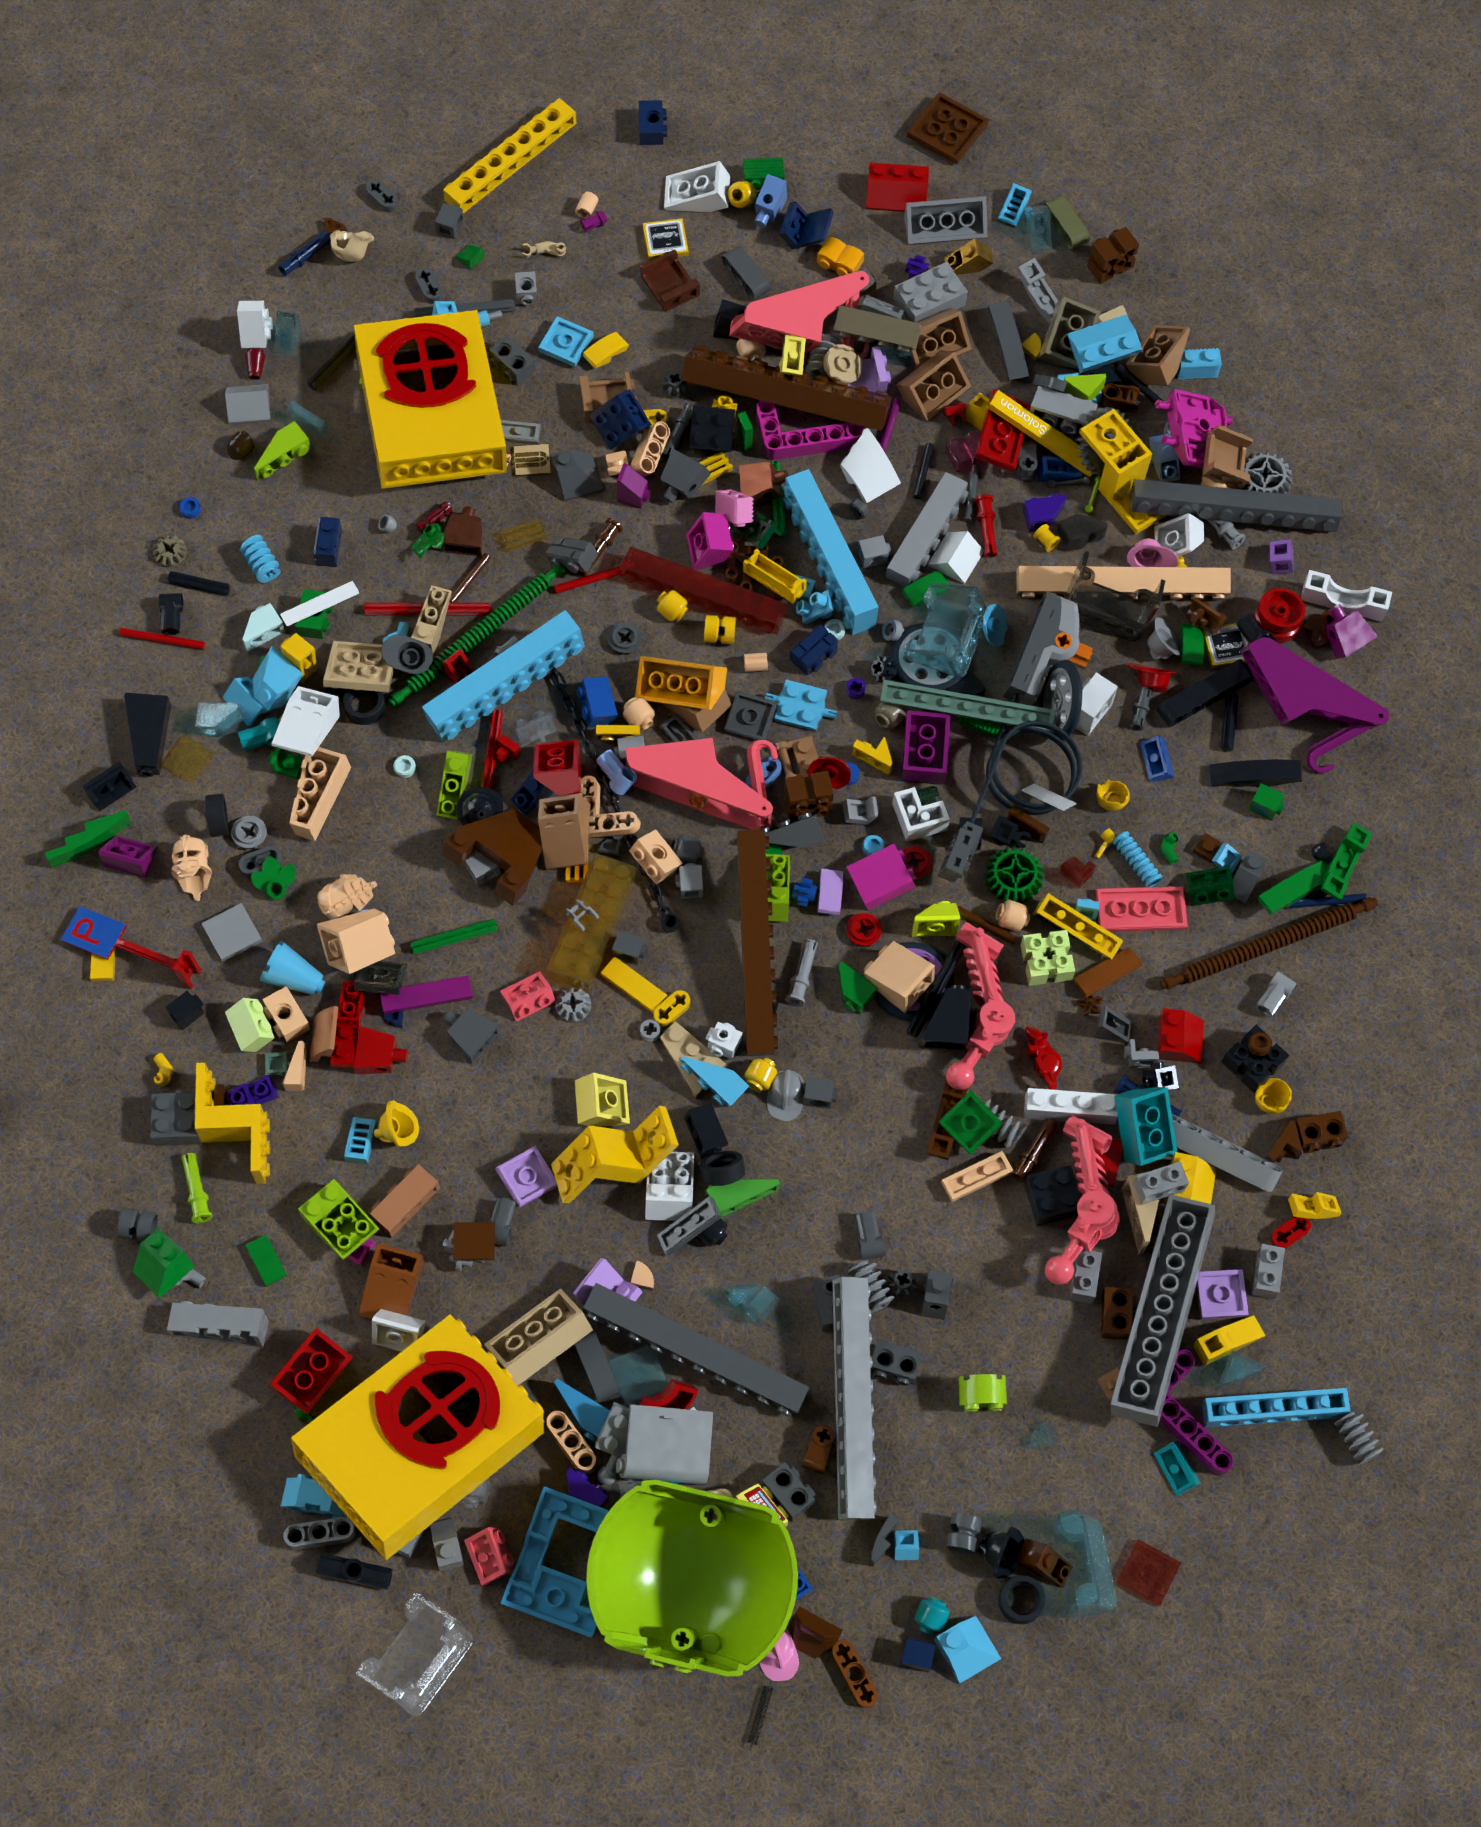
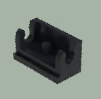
(109, 786)
(705, 1130)

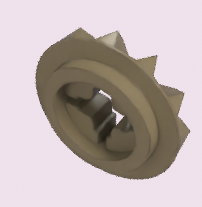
(168, 558)

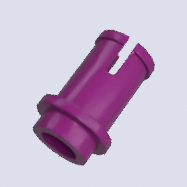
(594, 221)

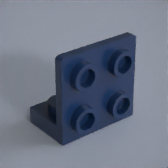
(619, 419)

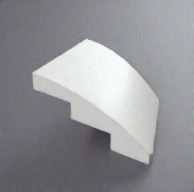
(869, 468)

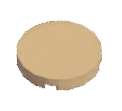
(842, 364)

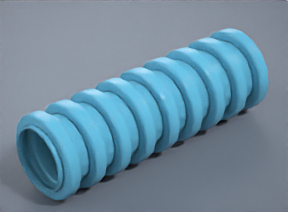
(1137, 859)

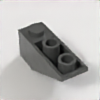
(797, 833)

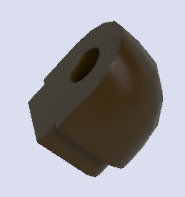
(240, 445)

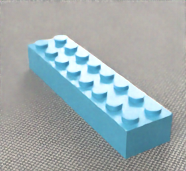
(830, 552)
(504, 676)

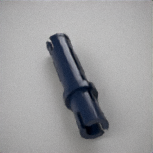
(299, 257)

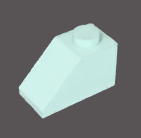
(262, 626)

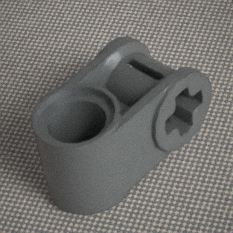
(1027, 461)

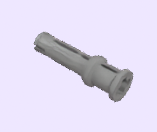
(1228, 532)
(800, 981)

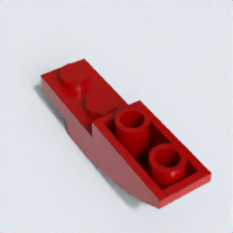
(348, 1024)

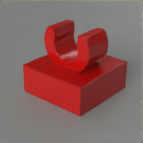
(953, 410)
(506, 749)

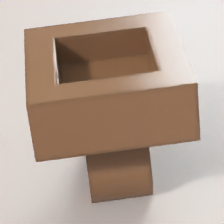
(1109, 1382)

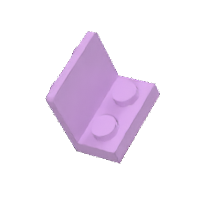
(606, 1276)

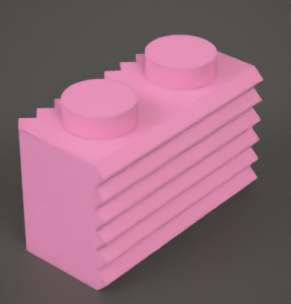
(735, 505)

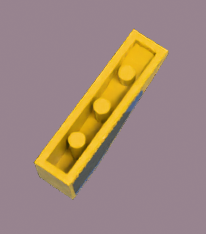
(1078, 926)

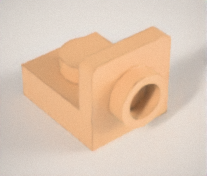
(615, 462)

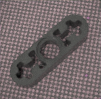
(1050, 382)

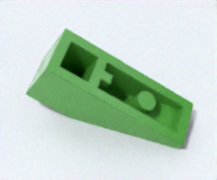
(741, 1193)

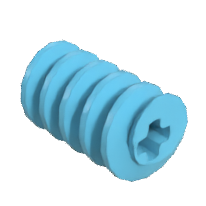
(260, 559)

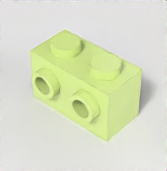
(249, 1024)

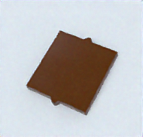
(474, 1241)

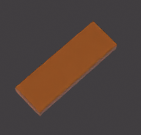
(1107, 972)

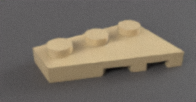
(681, 1043)

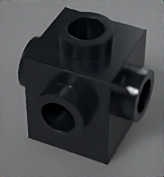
(1160, 1076)

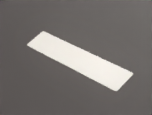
(319, 603)
(1048, 797)

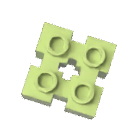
(1038, 967)

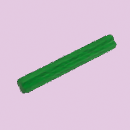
(778, 507)
(453, 936)

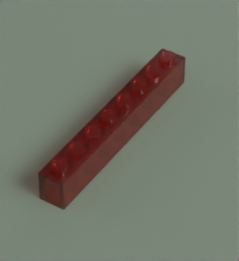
(704, 590)

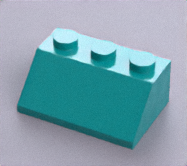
(1145, 1125)

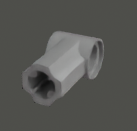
(1277, 991)

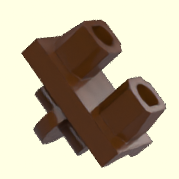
(1204, 616)

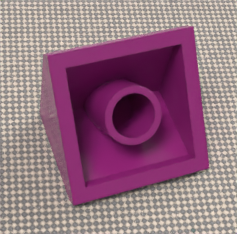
(128, 855)

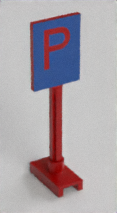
(103, 934)

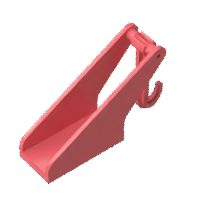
(800, 313)
(692, 767)

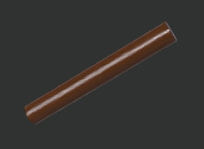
(470, 577)
(987, 925)

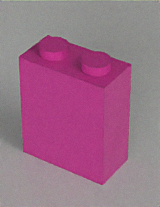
(882, 876)

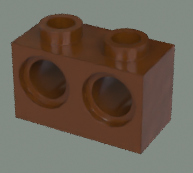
(1318, 1126)
(1111, 1312)

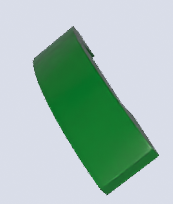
(1344, 861)

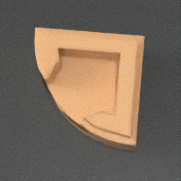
(642, 1276)

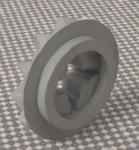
(249, 823)
(581, 1010)

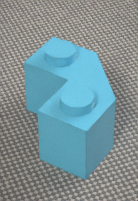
(306, 1495)

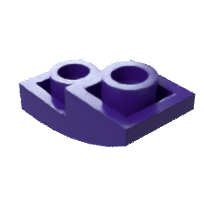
(254, 1093)

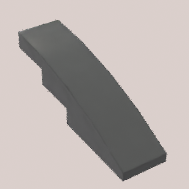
(1008, 341)

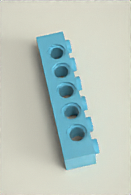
(1275, 1407)

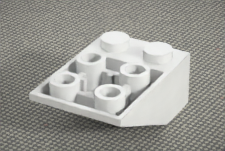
(306, 721)
(670, 1187)

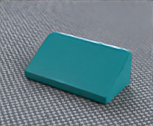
(1177, 1468)

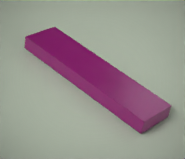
(427, 995)

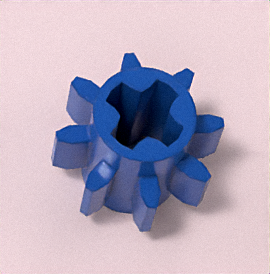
(804, 892)

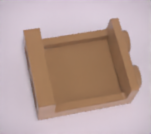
(599, 392)
(1226, 457)

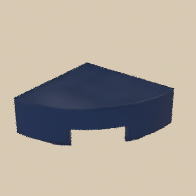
(394, 1018)

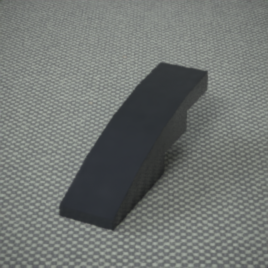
(1255, 772)

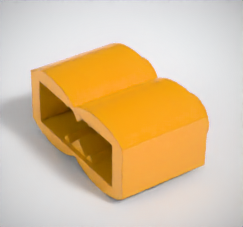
(839, 257)

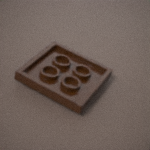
(948, 128)

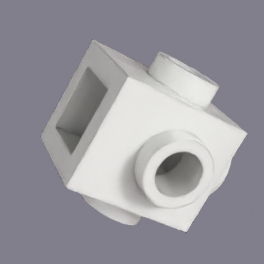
(724, 1040)

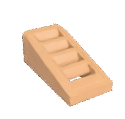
(295, 1075)

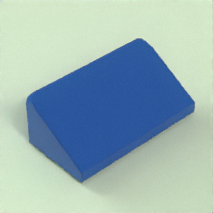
(1157, 759)

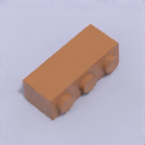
(404, 1200)

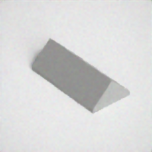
(946, 220)

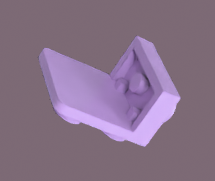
(873, 372)

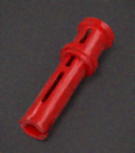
(986, 517)

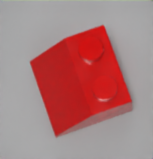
(1180, 1036)

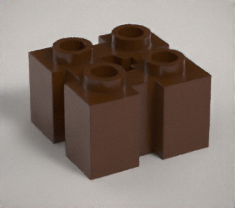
(1112, 254)
(808, 794)

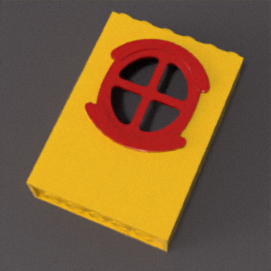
(433, 431)
(387, 1477)

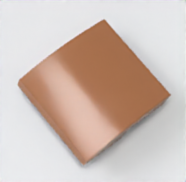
(323, 1034)

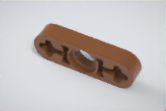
(839, 1660)

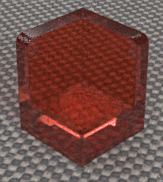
(1077, 872)

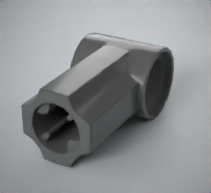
(503, 1216)
(869, 1241)

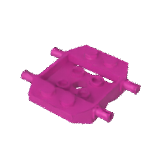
(1190, 420)

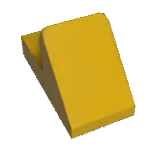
(878, 757)

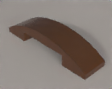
(941, 1141)

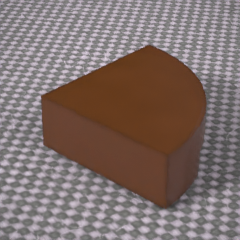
(332, 225)
(219, 1095)

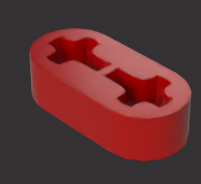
(1293, 1236)

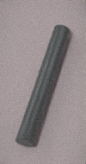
(972, 492)

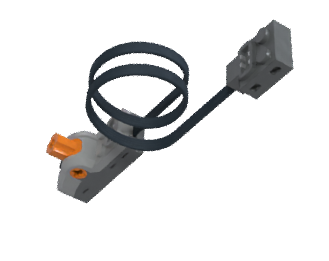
(1049, 640)

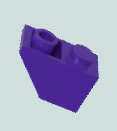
(1043, 510)
(584, 1490)

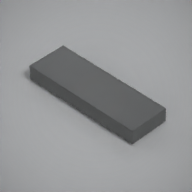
(689, 1225)

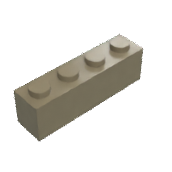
(878, 328)

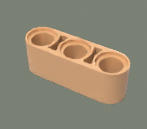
(655, 439)
(569, 1431)

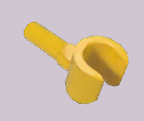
(1108, 837)

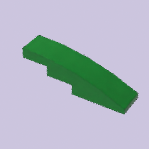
(96, 833)
(1294, 888)

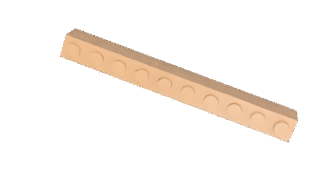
(1178, 580)

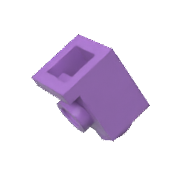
(1281, 557)

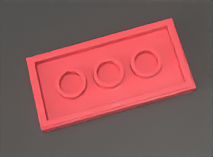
(1142, 909)

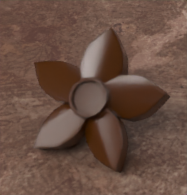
(1090, 1004)

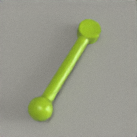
(1089, 508)

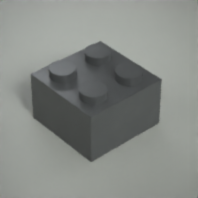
(173, 1119)

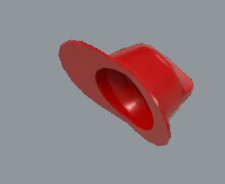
(1151, 677)

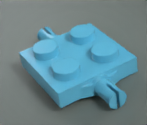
(801, 705)

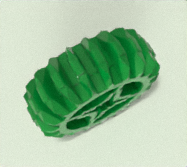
(1031, 873)

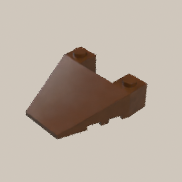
(508, 842)

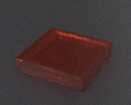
(1148, 1572)

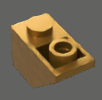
(970, 258)

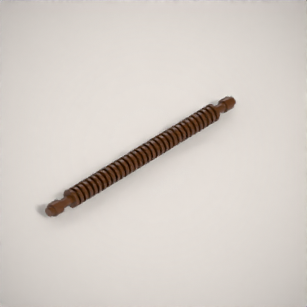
(1268, 943)

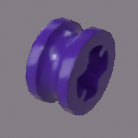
(852, 693)

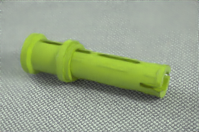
(197, 1198)

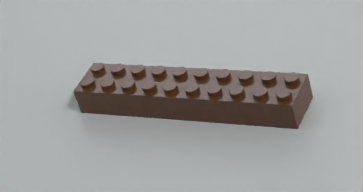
(801, 393)

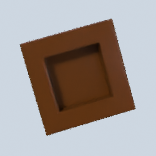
(1207, 847)

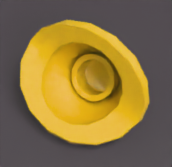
(397, 1125)

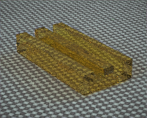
(510, 535)

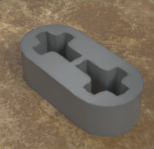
(385, 193)
(432, 284)

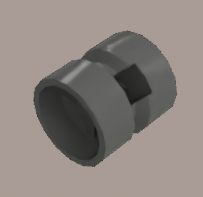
(134, 1224)
(963, 1533)

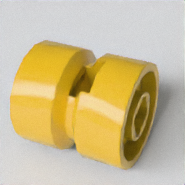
(711, 631)

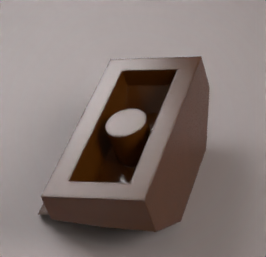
(813, 1634)

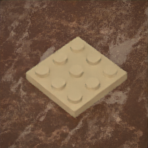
(357, 667)

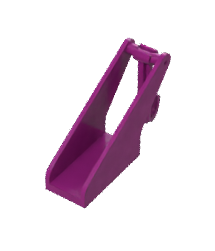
(1302, 688)

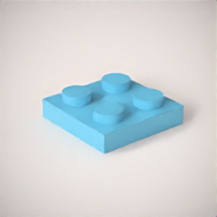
(566, 341)

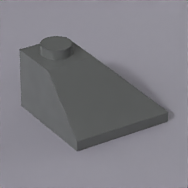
(576, 474)

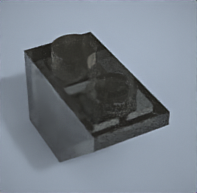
(1080, 530)

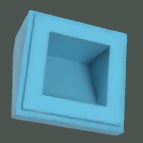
(906, 1545)

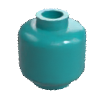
(932, 1615)

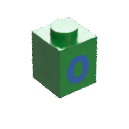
(1267, 802)

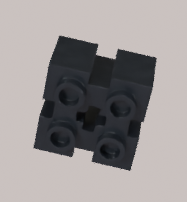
(1254, 1071)

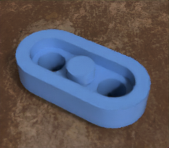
(769, 777)

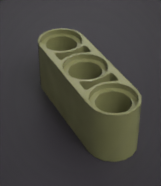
(1067, 223)

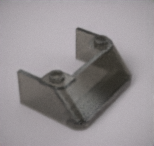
(1110, 609)

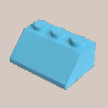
(1104, 343)

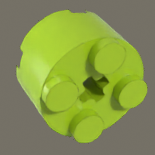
(982, 1391)

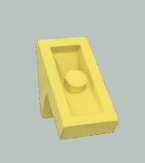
(792, 355)

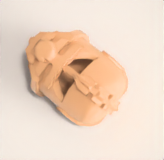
(191, 865)
(345, 895)

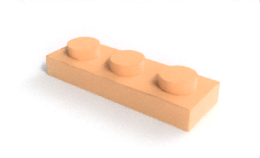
(977, 1176)

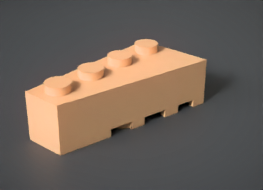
(317, 791)

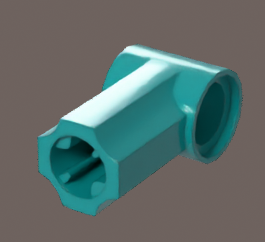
(260, 734)

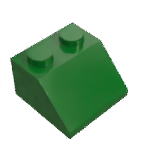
(161, 1263)

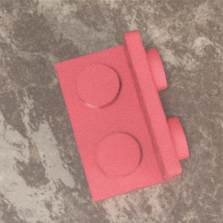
(528, 996)
(490, 1555)

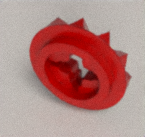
(919, 855)
(868, 921)

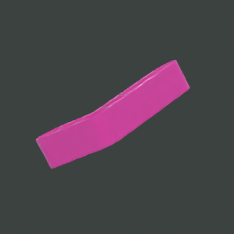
(802, 437)

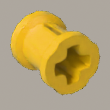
(1046, 537)

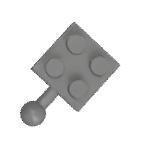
(613, 1441)

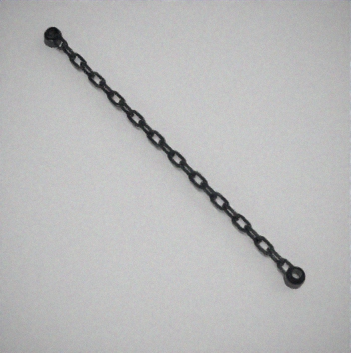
(669, 917)

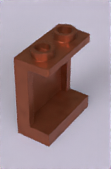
(669, 281)

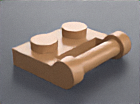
(804, 754)

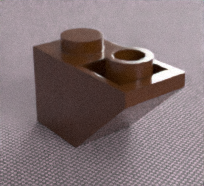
(1044, 1562)

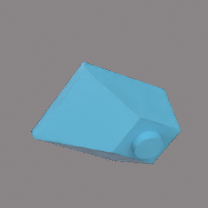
(275, 680)
(967, 1649)

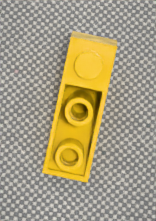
(1228, 1338)

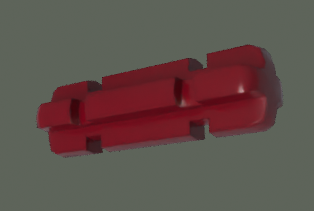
(435, 516)

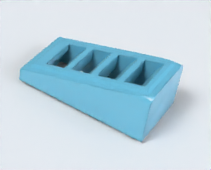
(1021, 192)
(354, 1157)

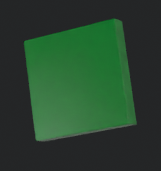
(970, 1122)

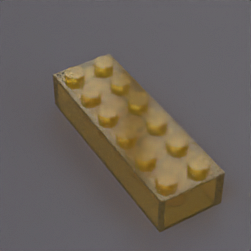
(581, 953)

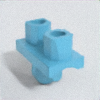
(817, 606)

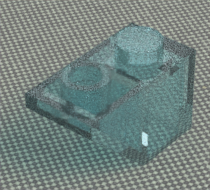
(217, 719)
(753, 1299)

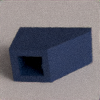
(529, 793)

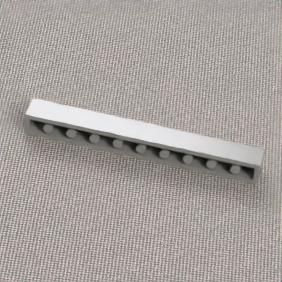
(853, 1399)

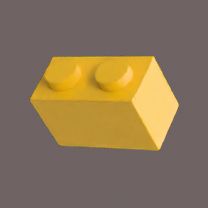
(300, 654)

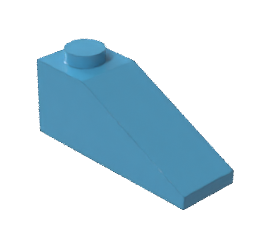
(586, 1412)

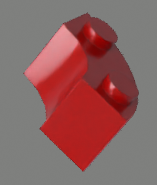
(675, 1395)

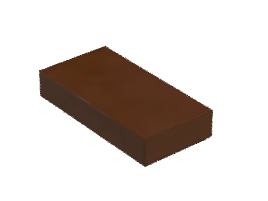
(1026, 822)

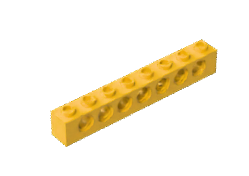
(510, 155)

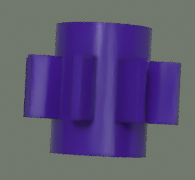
(916, 266)

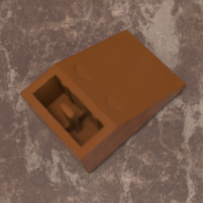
(391, 1281)

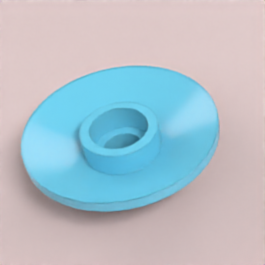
(995, 625)

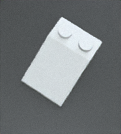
(698, 189)

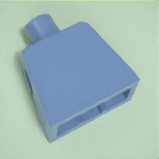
(770, 200)

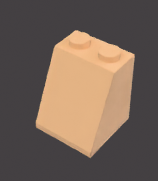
(356, 940)
(900, 975)

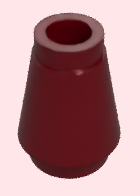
(255, 360)

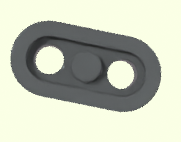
(257, 859)

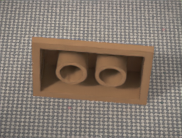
(941, 332)
(934, 384)

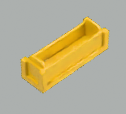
(774, 577)

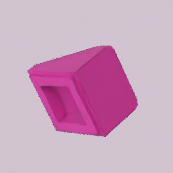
(362, 1252)

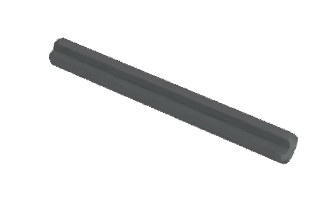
(490, 306)

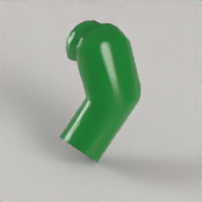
(1167, 847)

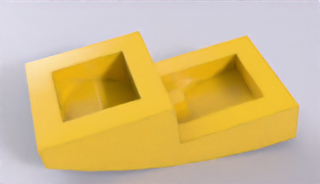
(604, 349)
(1317, 1207)

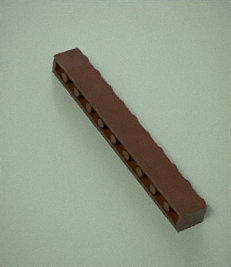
(756, 943)

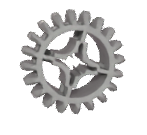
(1274, 472)

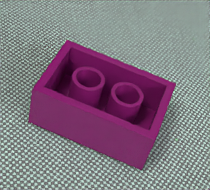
(926, 747)

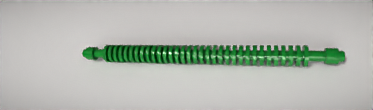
(479, 632)

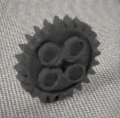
(1091, 459)

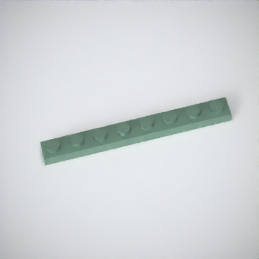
(963, 704)

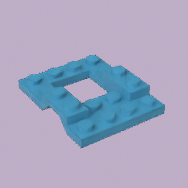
(545, 1590)

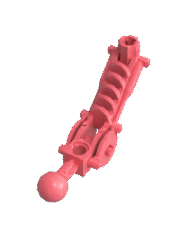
(995, 1015)
(1096, 1208)

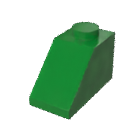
(855, 989)

